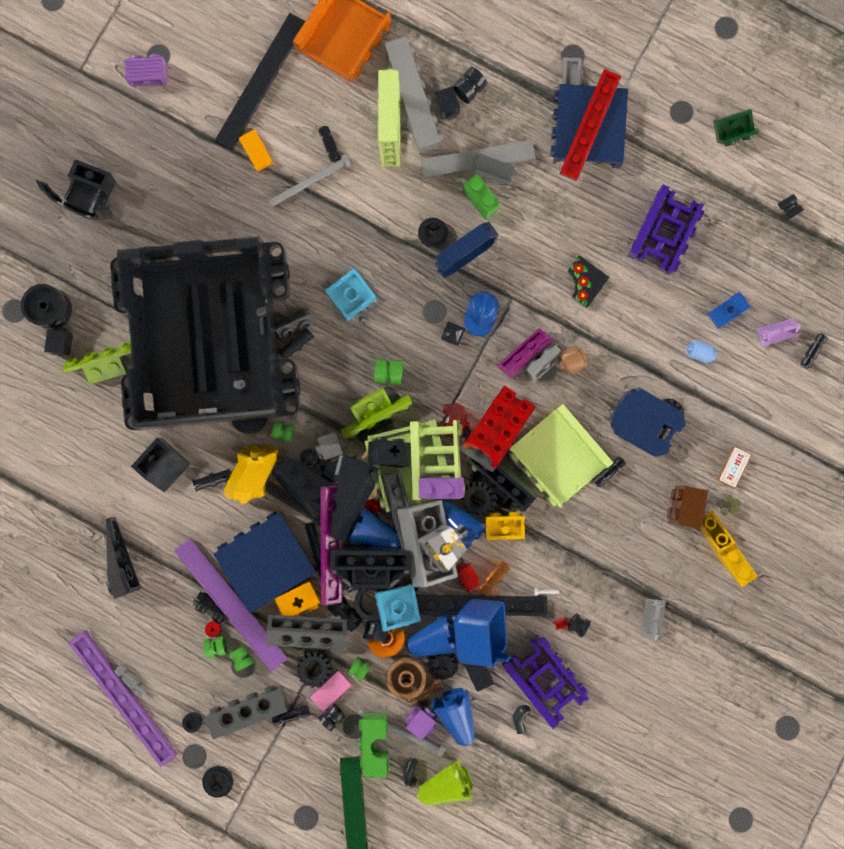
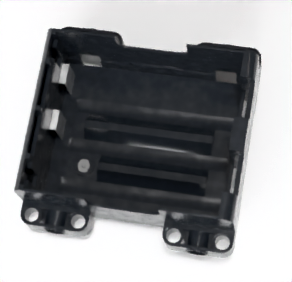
(201, 333)

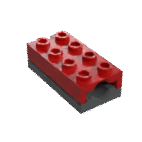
(498, 428)

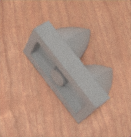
(548, 359)

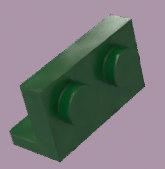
(735, 127)

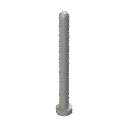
(311, 180)
(439, 750)

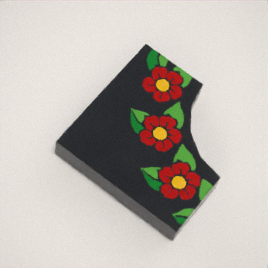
(587, 281)

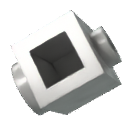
(330, 447)

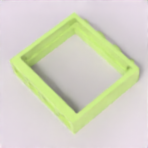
(389, 117)

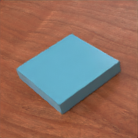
(350, 294)
(397, 607)

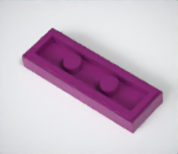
(525, 353)

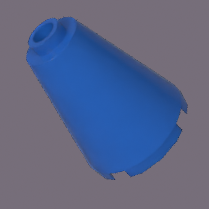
(457, 516)
(372, 531)
(434, 639)
(456, 715)

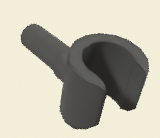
(261, 313)

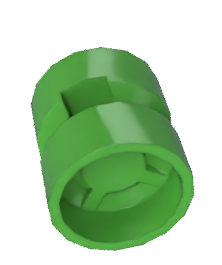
(388, 371)

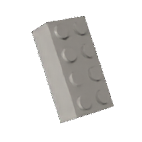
(415, 523)

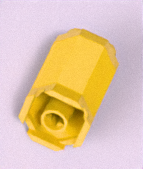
(251, 473)

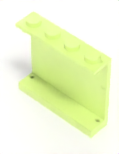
(559, 456)

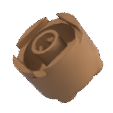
(406, 688)

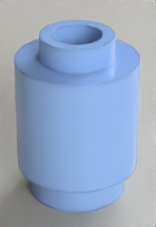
(701, 351)

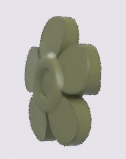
(729, 505)

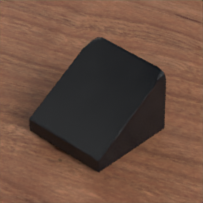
(374, 631)

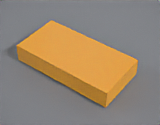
(256, 150)

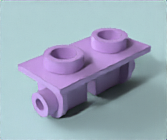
(778, 332)

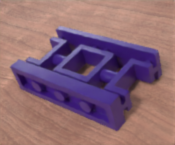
(652, 224)
(533, 691)

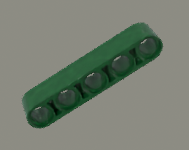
(353, 803)

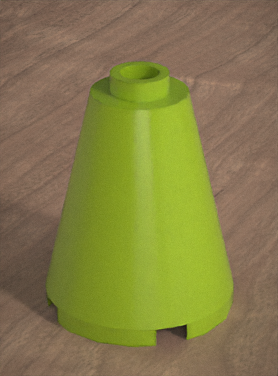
(447, 786)

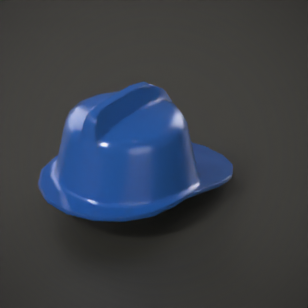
(481, 314)

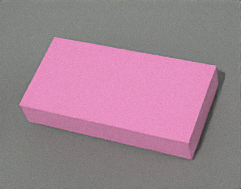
(331, 690)

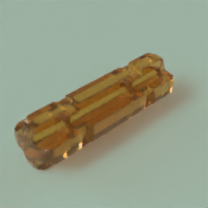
(494, 578)

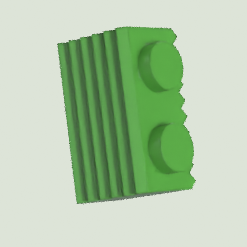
(481, 196)

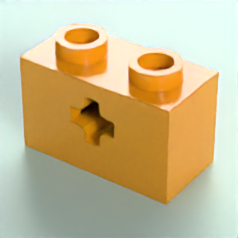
(310, 596)

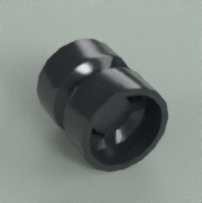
(472, 82)

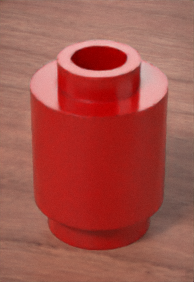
(467, 576)

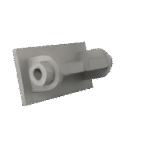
(653, 619)

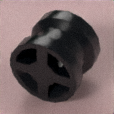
(579, 625)

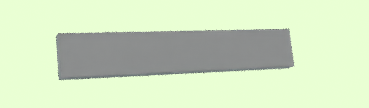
(466, 161)

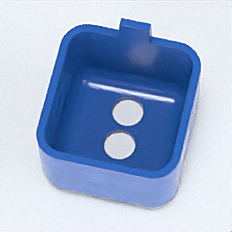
(481, 633)

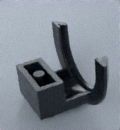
(87, 192)

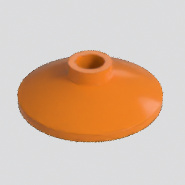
(388, 650)

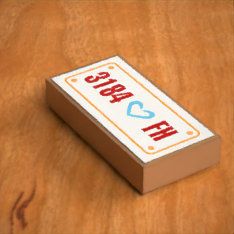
(734, 467)

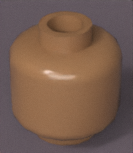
(573, 360)

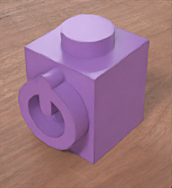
(421, 721)

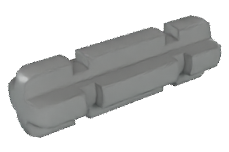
(130, 680)

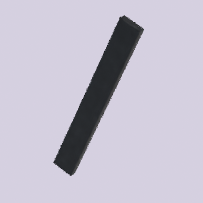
(260, 82)
(454, 603)

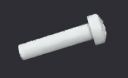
(539, 591)

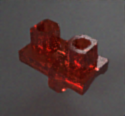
(456, 413)

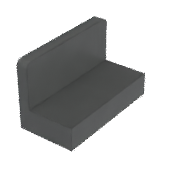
(494, 169)

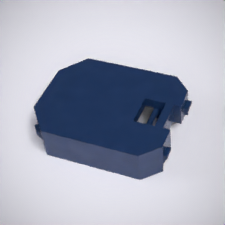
(466, 249)
(641, 417)

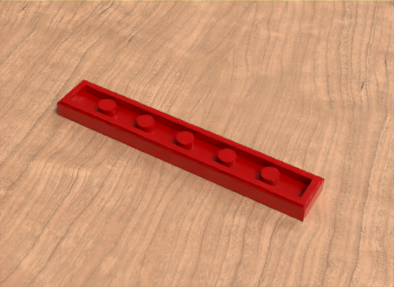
(590, 125)

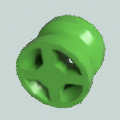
(359, 669)

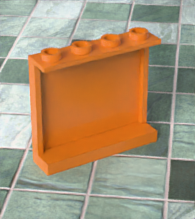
(342, 35)

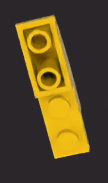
(726, 550)

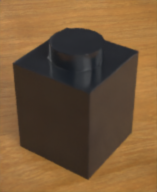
(447, 103)
(58, 341)

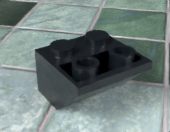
(160, 464)

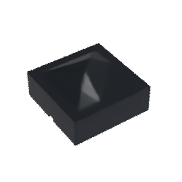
(453, 333)

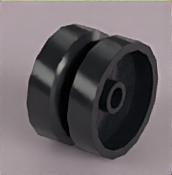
(46, 306)

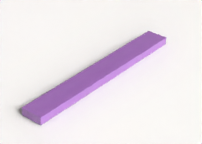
(230, 604)
(123, 698)

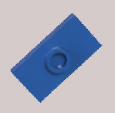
(728, 310)

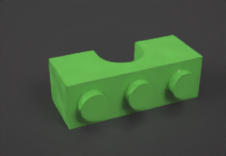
(374, 761)

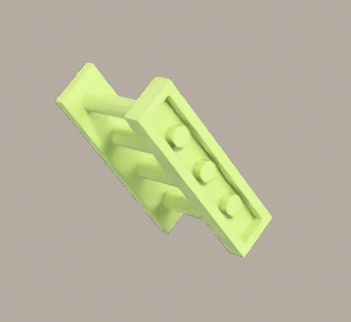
(418, 451)

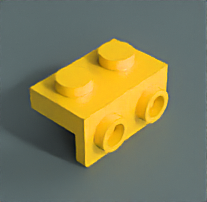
(505, 527)

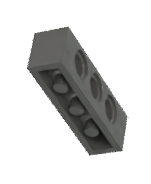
(306, 632)
(220, 726)

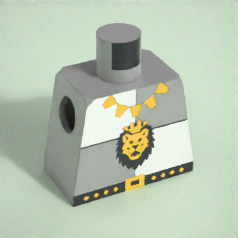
(444, 546)

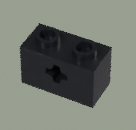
(389, 453)

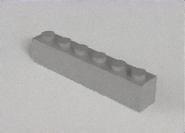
(412, 95)

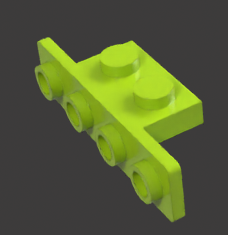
(101, 365)
(372, 410)

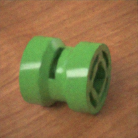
(283, 432)
(215, 646)
(241, 658)

